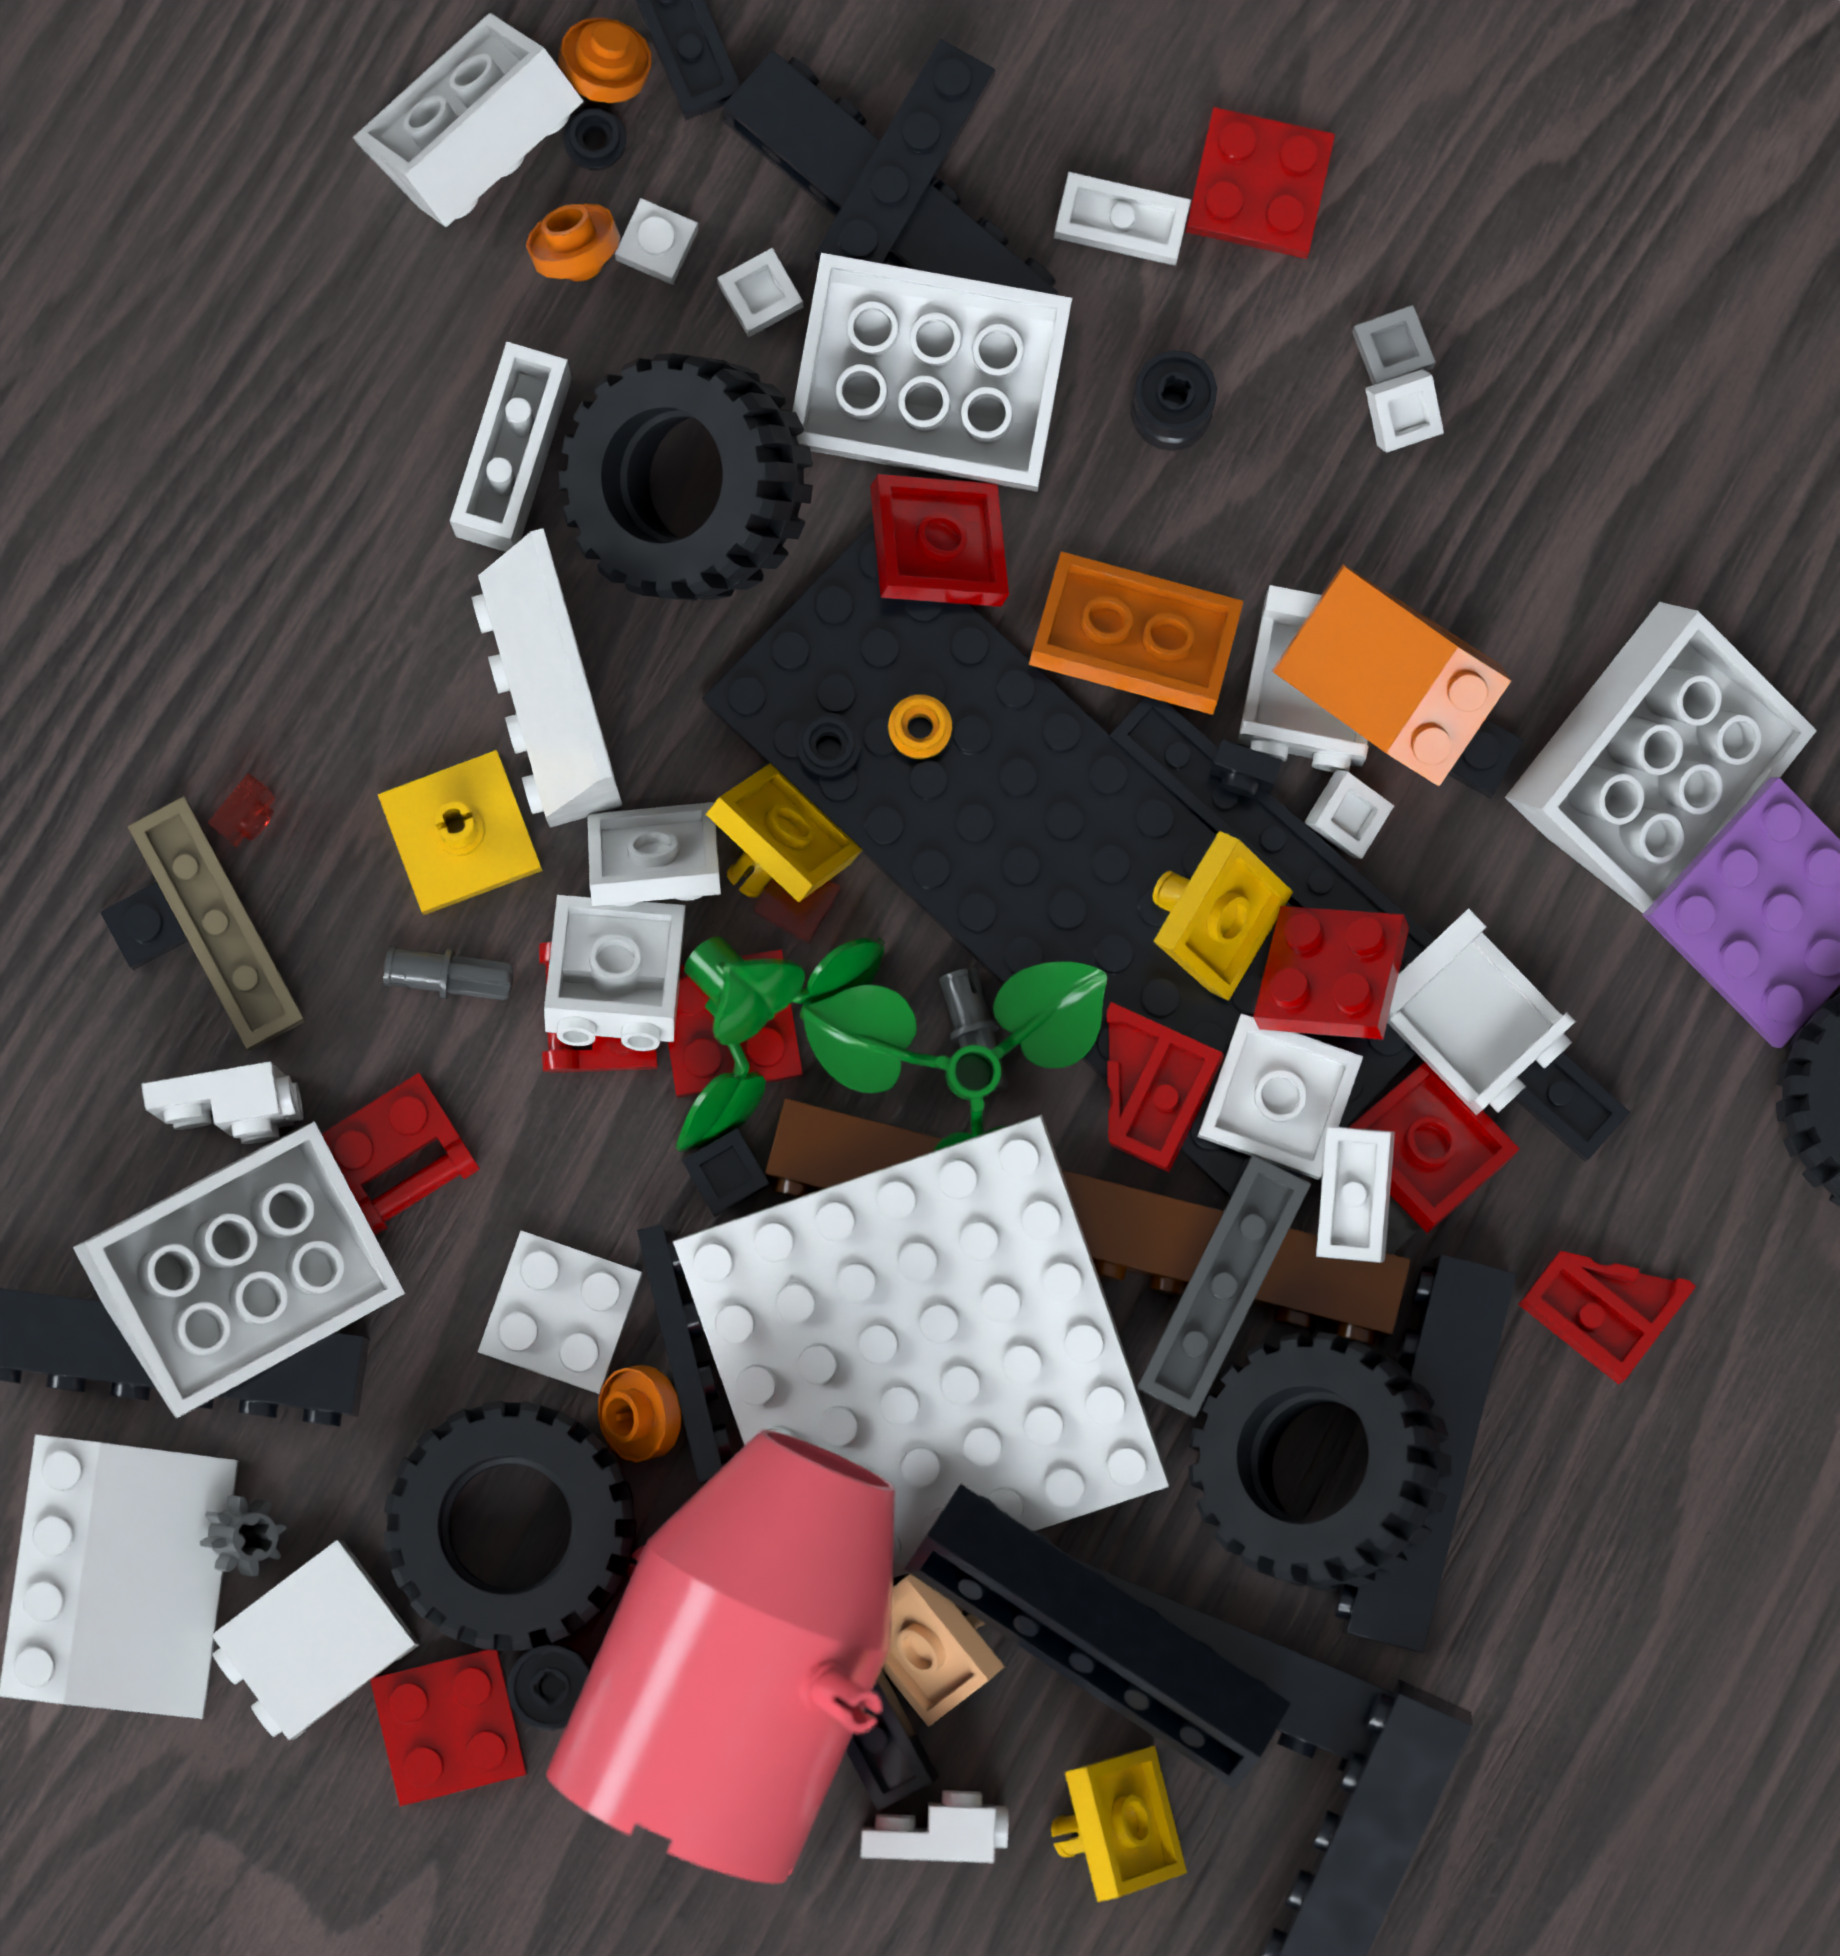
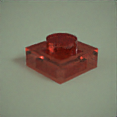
(244, 812)
(797, 918)

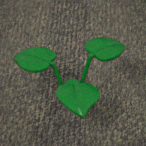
(742, 1001)
(1045, 1007)

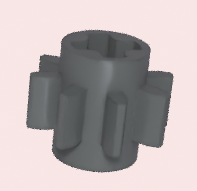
(228, 1543)

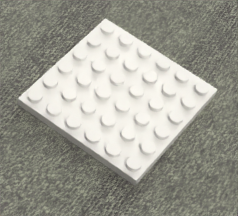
(933, 1334)

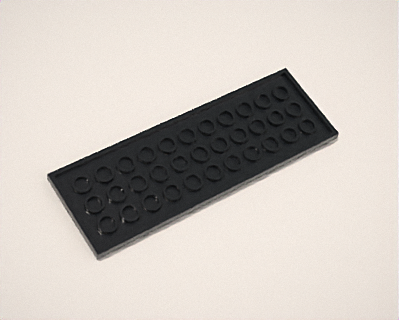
(1017, 835)

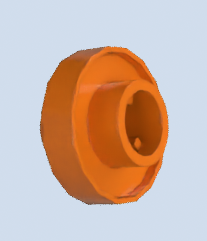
(605, 60)
(573, 242)
(639, 1413)

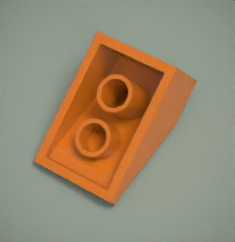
(1392, 675)

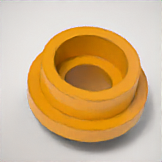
(925, 707)

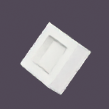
(656, 241)
(760, 292)
(1404, 410)
(1348, 814)

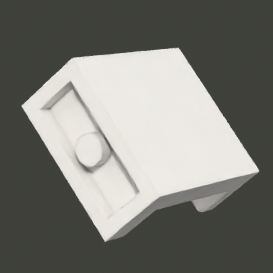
(1277, 715)
(1475, 1016)
(312, 1641)

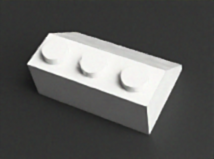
(469, 119)

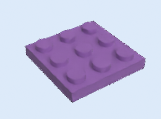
(1762, 912)

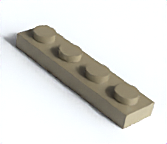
(216, 924)

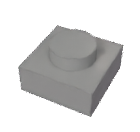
(1393, 345)

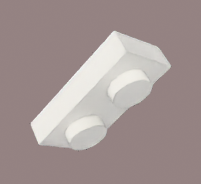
(1122, 218)
(1355, 1194)

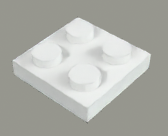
(652, 855)
(1279, 1096)
(560, 1312)

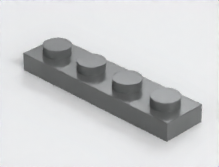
(1223, 1286)

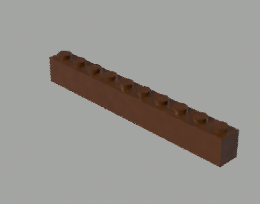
(1120, 1224)

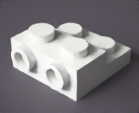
(614, 972)
(244, 1101)
(956, 1831)

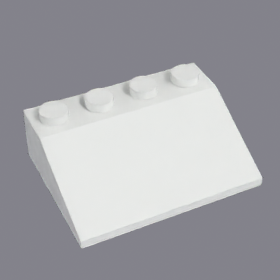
(930, 371)
(547, 684)
(1659, 755)
(240, 1269)
(114, 1580)

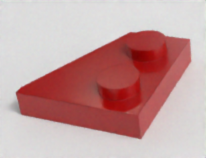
(1154, 1085)
(1604, 1310)

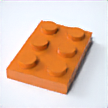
(1136, 633)

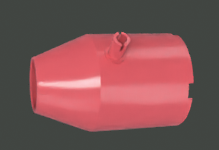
(740, 1661)

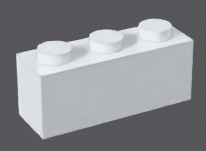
(511, 447)

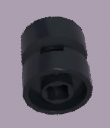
(1173, 400)
(547, 1685)

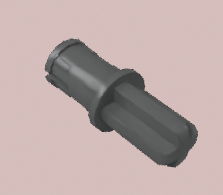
(447, 973)
(970, 1014)

